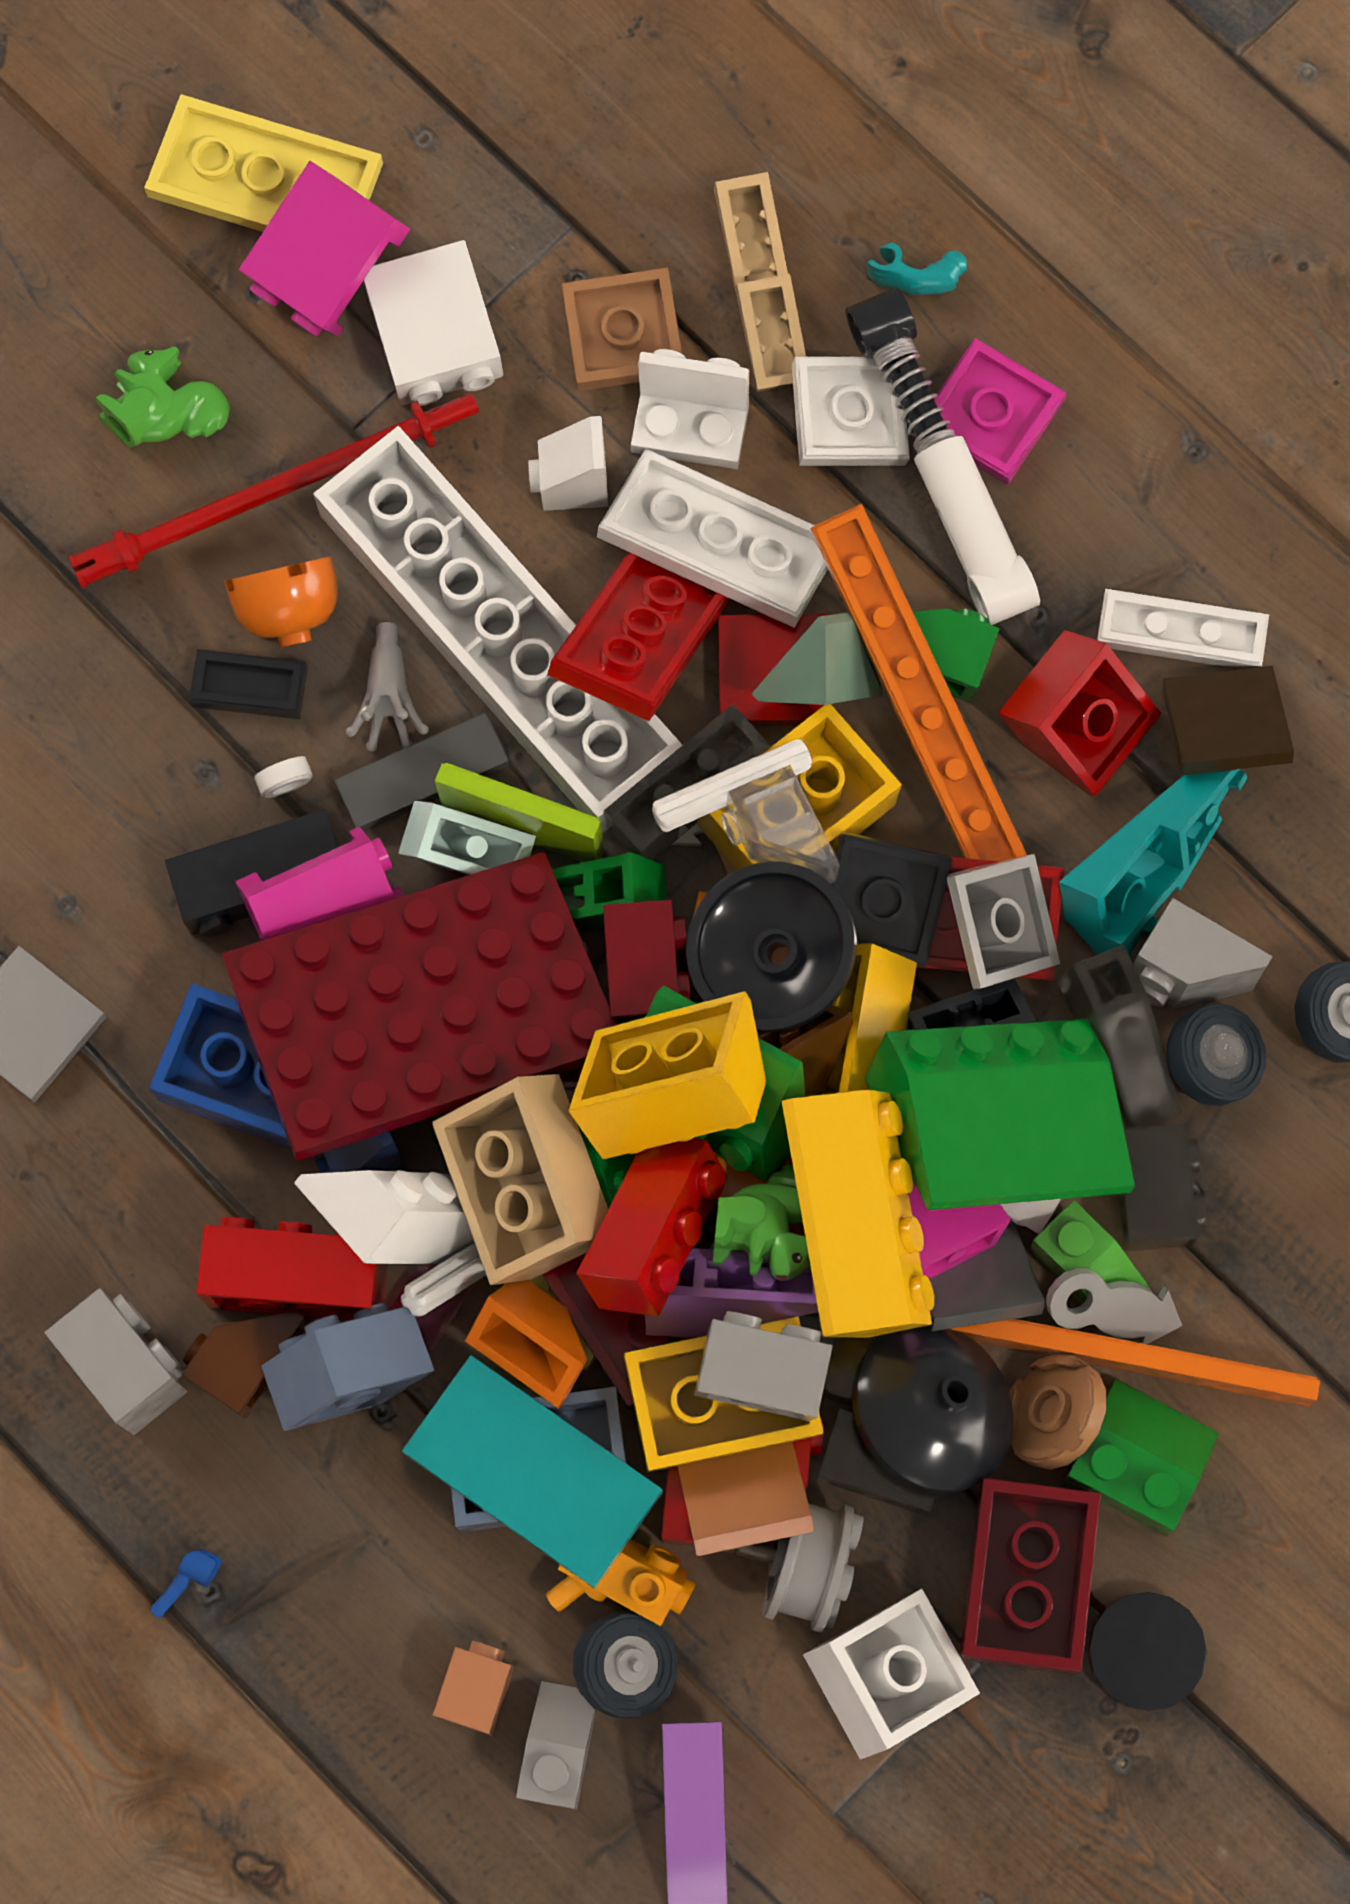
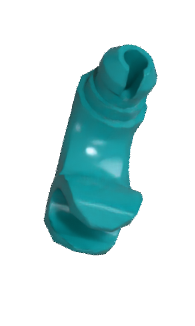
(932, 280)

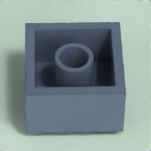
(346, 1365)

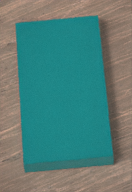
(532, 1471)

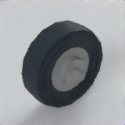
(1324, 1011)
(625, 1665)

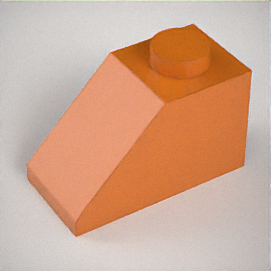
(530, 1339)

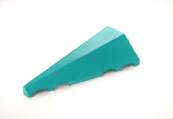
(1128, 878)

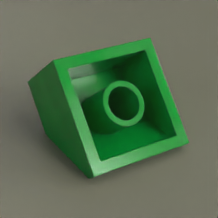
(1144, 1459)

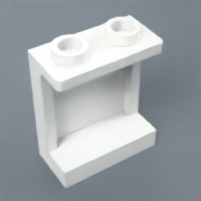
(433, 324)

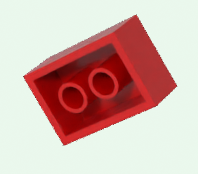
(285, 1271)

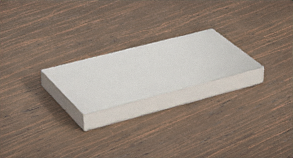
(716, 537)

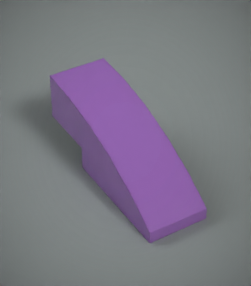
(694, 1813)

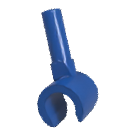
(195, 1566)

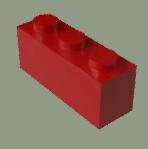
(652, 1227)

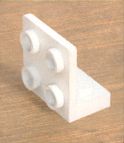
(691, 408)

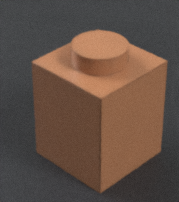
(474, 1688)

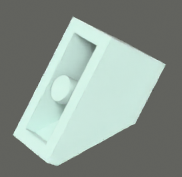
(461, 840)

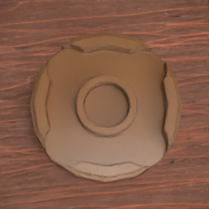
(1056, 1411)

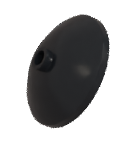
(754, 915)
(914, 1423)

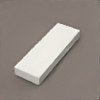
(1182, 630)

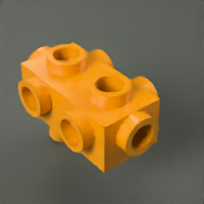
(639, 1579)

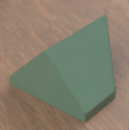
(822, 667)

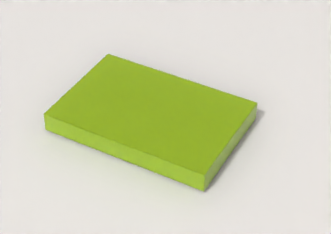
(553, 824)

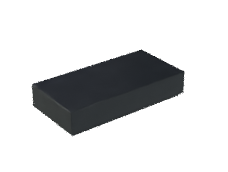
(248, 684)

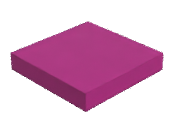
(997, 408)

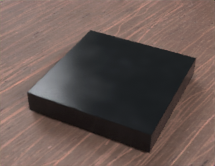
(892, 893)

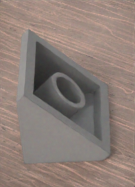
(1003, 920)

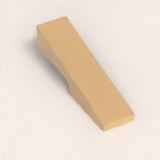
(760, 278)

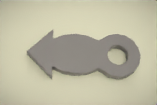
(1115, 1307)

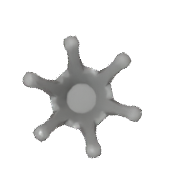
(387, 690)

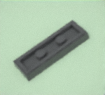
(409, 775)

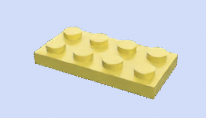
(245, 164)

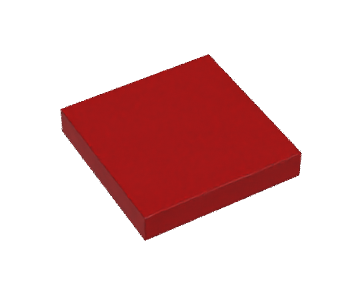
(747, 654)

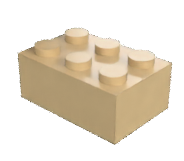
(522, 1177)

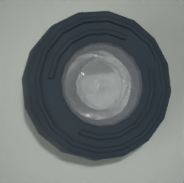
(1216, 1054)

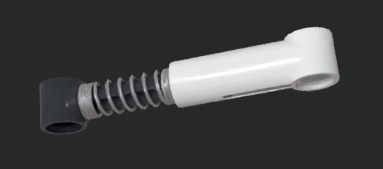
(995, 574)

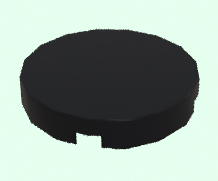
(1147, 1651)

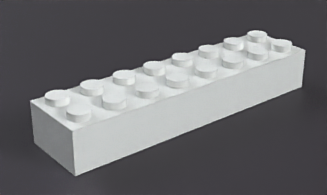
(486, 619)

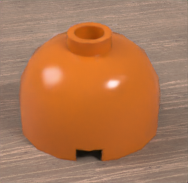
(285, 600)

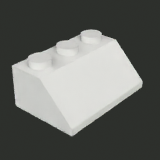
(391, 1214)

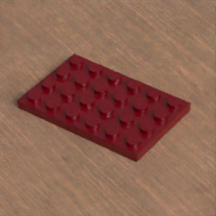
(418, 1004)

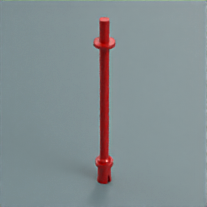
(129, 549)

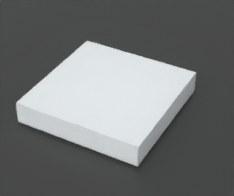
(846, 414)

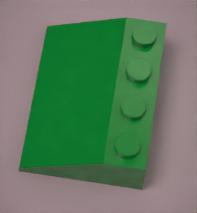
(1005, 1112)

